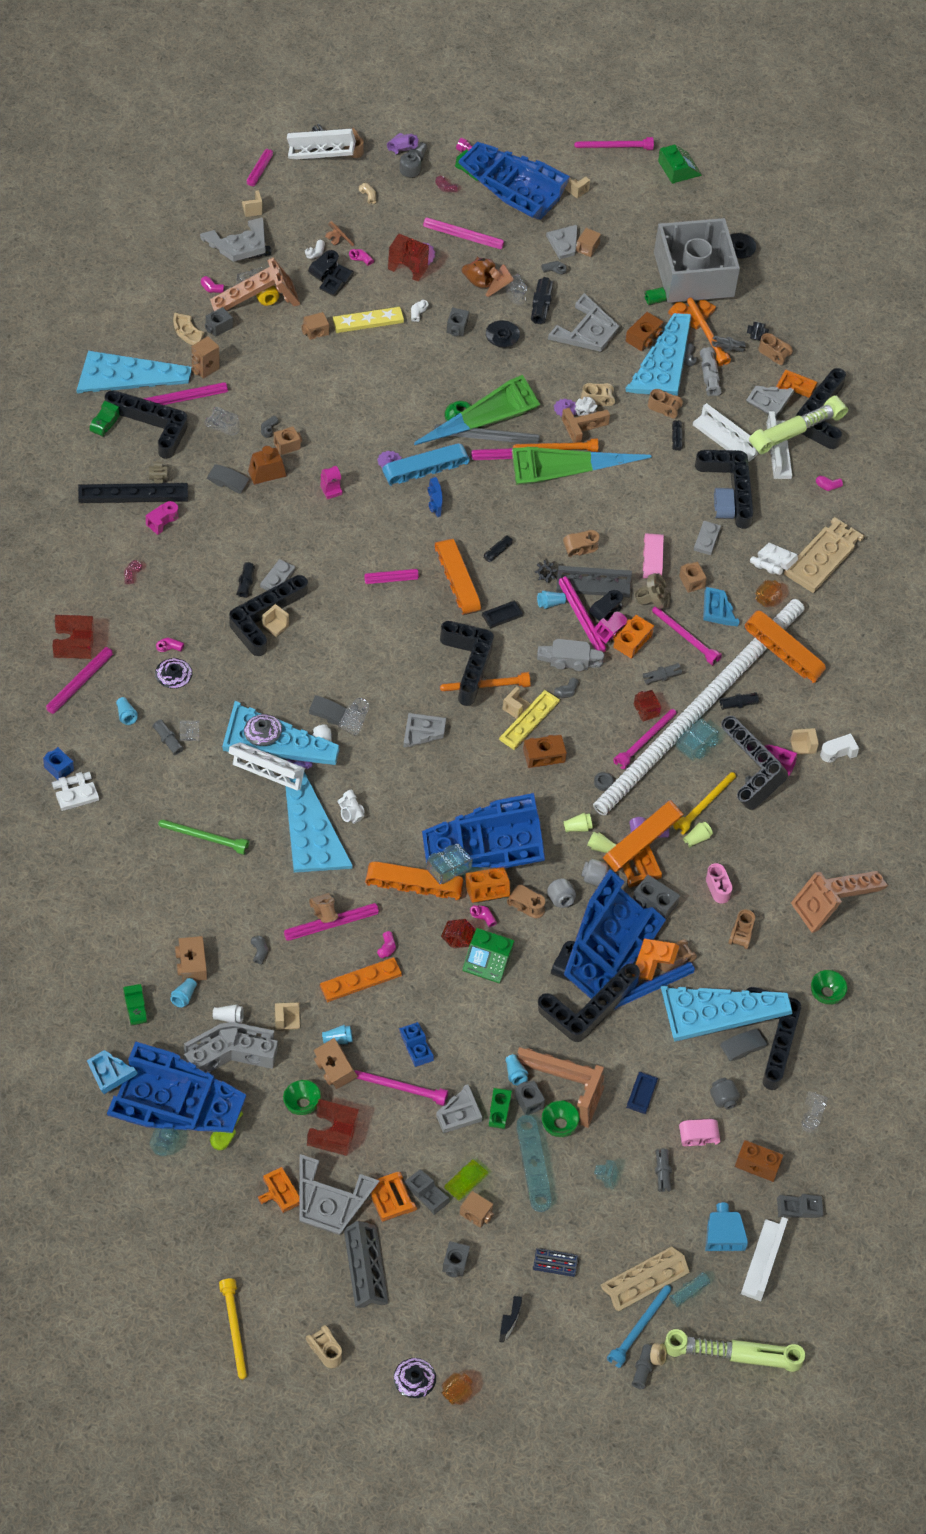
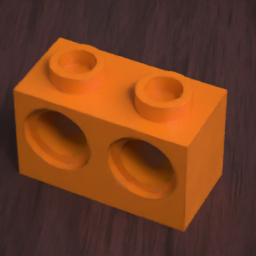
(633, 636)
(487, 884)

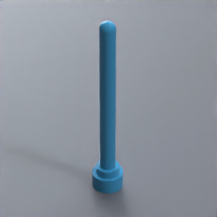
(620, 1353)

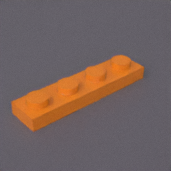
(360, 979)

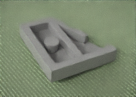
(563, 241)
(770, 399)
(423, 729)
(459, 1111)

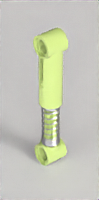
(764, 440)
(737, 1351)

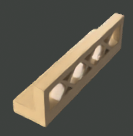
(646, 1279)

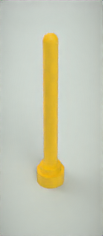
(685, 822)
(227, 1288)

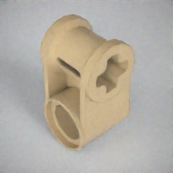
(599, 393)
(323, 1344)

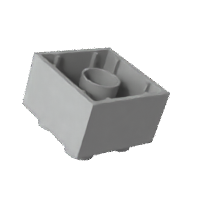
(696, 260)

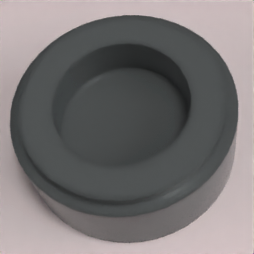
(603, 781)

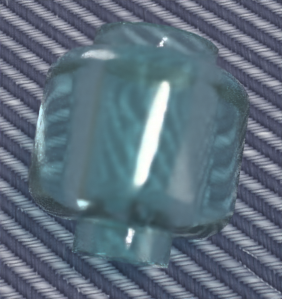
(164, 1141)

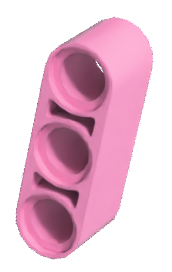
(653, 554)

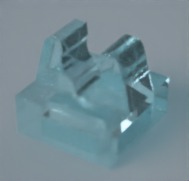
(607, 1173)

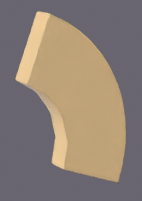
(186, 330)

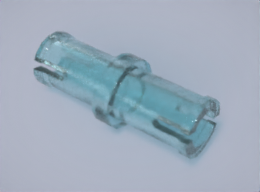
(689, 1289)

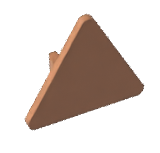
(337, 233)
(501, 279)

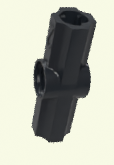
(541, 300)

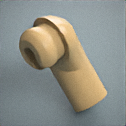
(366, 188)

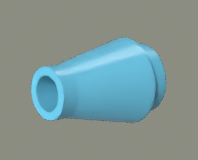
(549, 599)
(126, 712)
(181, 995)
(342, 1034)
(516, 1072)

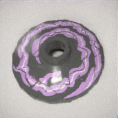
(262, 735)

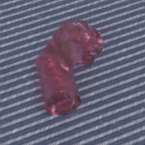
(444, 186)
(130, 569)

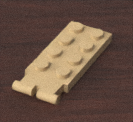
(823, 555)

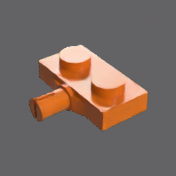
(280, 1190)

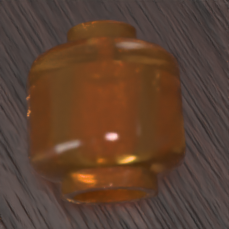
(769, 593)
(457, 1388)

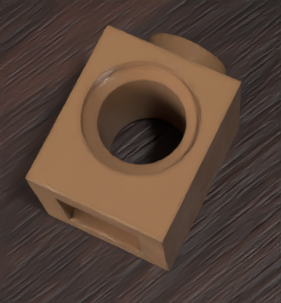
(588, 242)
(315, 326)
(287, 440)
(692, 577)
(477, 1209)

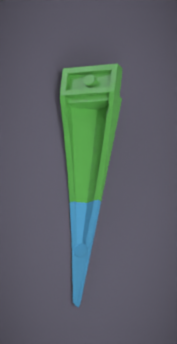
(505, 402)
(545, 464)

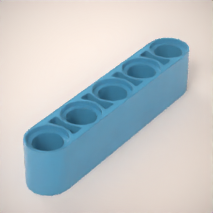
(425, 463)

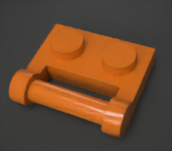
(645, 864)
(386, 1201)

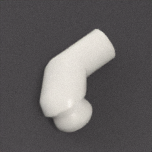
(318, 251)
(417, 309)

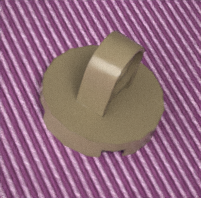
(653, 592)

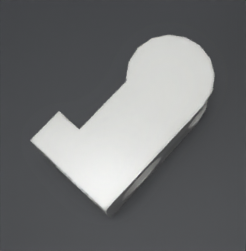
(839, 747)

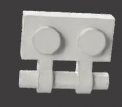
(774, 559)
(77, 795)

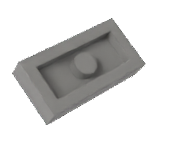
(707, 538)
(277, 575)

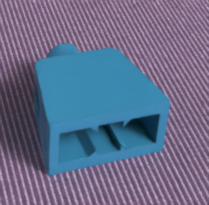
(725, 1230)

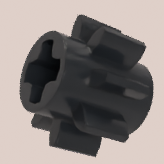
(757, 330)
(549, 566)

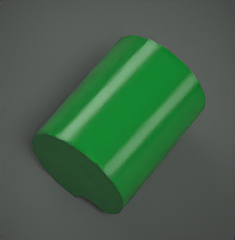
(655, 295)

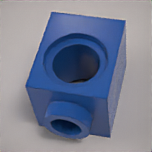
(58, 770)

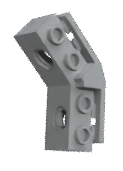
(234, 1043)

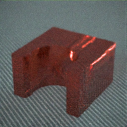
(409, 253)
(81, 640)
(340, 1135)

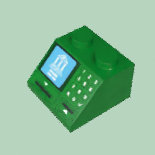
(677, 164)
(488, 955)

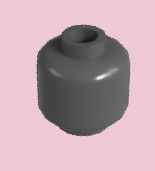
(410, 165)
(724, 1093)

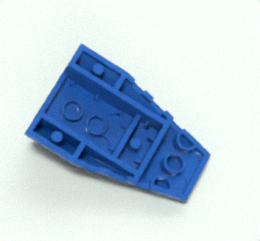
(516, 180)
(494, 836)
(609, 935)
(175, 1094)

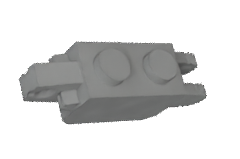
(570, 655)

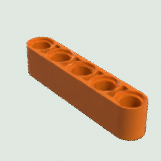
(458, 575)
(785, 646)
(643, 836)
(411, 879)

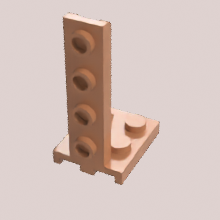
(272, 275)
(822, 896)
(567, 1069)

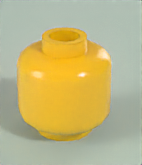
(268, 296)

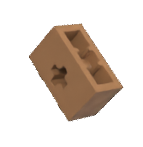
(205, 357)
(191, 948)
(342, 1071)

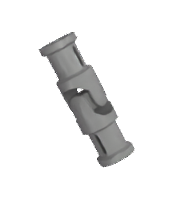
(710, 371)

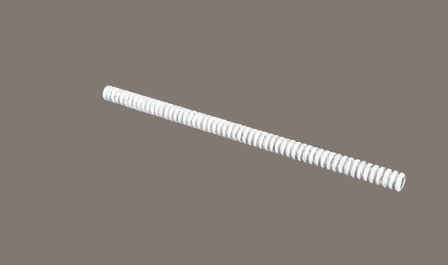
(691, 714)

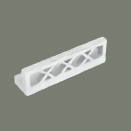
(321, 140)
(724, 436)
(779, 453)
(269, 762)
(763, 1259)

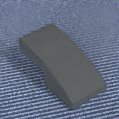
(225, 476)
(327, 709)
(742, 1044)
(425, 1190)
(800, 1207)

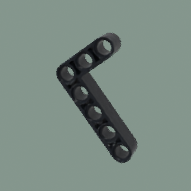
(170, 419)
(824, 432)
(737, 465)
(243, 617)
(480, 644)
(771, 773)
(592, 1007)
(783, 1036)

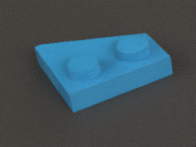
(717, 608)
(110, 1071)

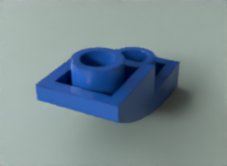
(435, 494)
(416, 1044)

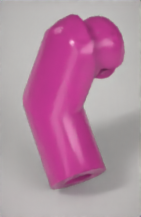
(360, 255)
(210, 286)
(827, 484)
(168, 644)
(483, 913)
(388, 947)

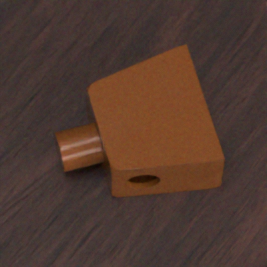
(266, 465)

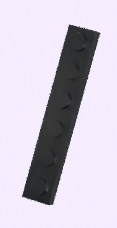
(132, 492)

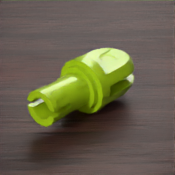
(221, 1140)

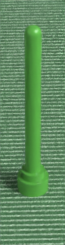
(237, 845)

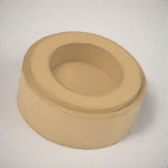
(658, 1354)

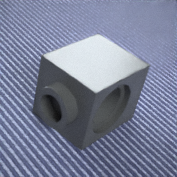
(218, 322)
(457, 322)
(529, 1105)
(459, 1252)

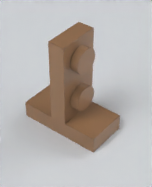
(577, 425)

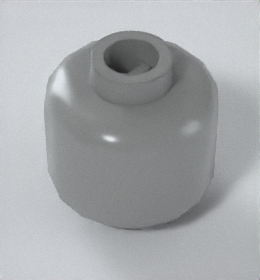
(594, 871)
(561, 893)

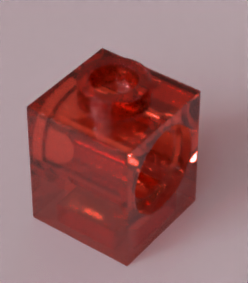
(647, 705)
(458, 933)

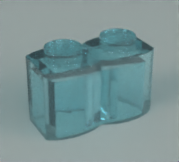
(697, 740)
(449, 863)

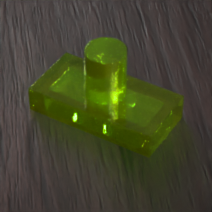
(466, 1180)

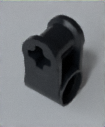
(324, 265)
(607, 605)
(561, 961)

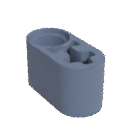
(724, 503)

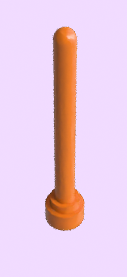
(721, 357)
(590, 445)
(522, 680)

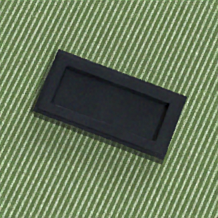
(502, 614)

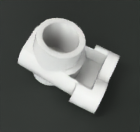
(350, 808)

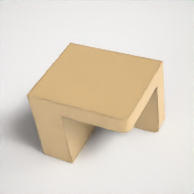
(578, 188)
(253, 207)
(275, 620)
(514, 703)
(804, 741)
(287, 1016)

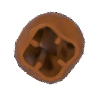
(478, 272)

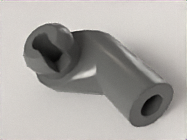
(689, 360)
(266, 426)
(567, 690)

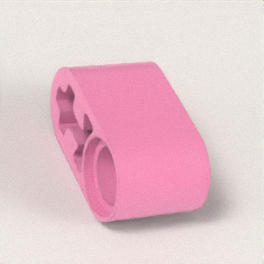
(714, 883)
(699, 1132)

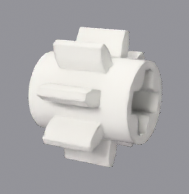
(585, 406)

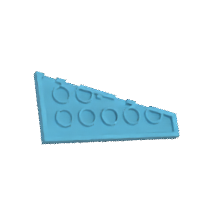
(665, 360)
(118, 372)
(291, 744)
(311, 833)
(714, 1010)

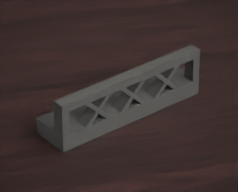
(591, 584)
(361, 1263)

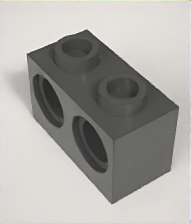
(658, 894)

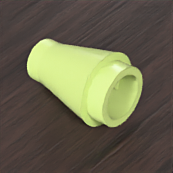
(578, 823)
(698, 834)
(600, 843)

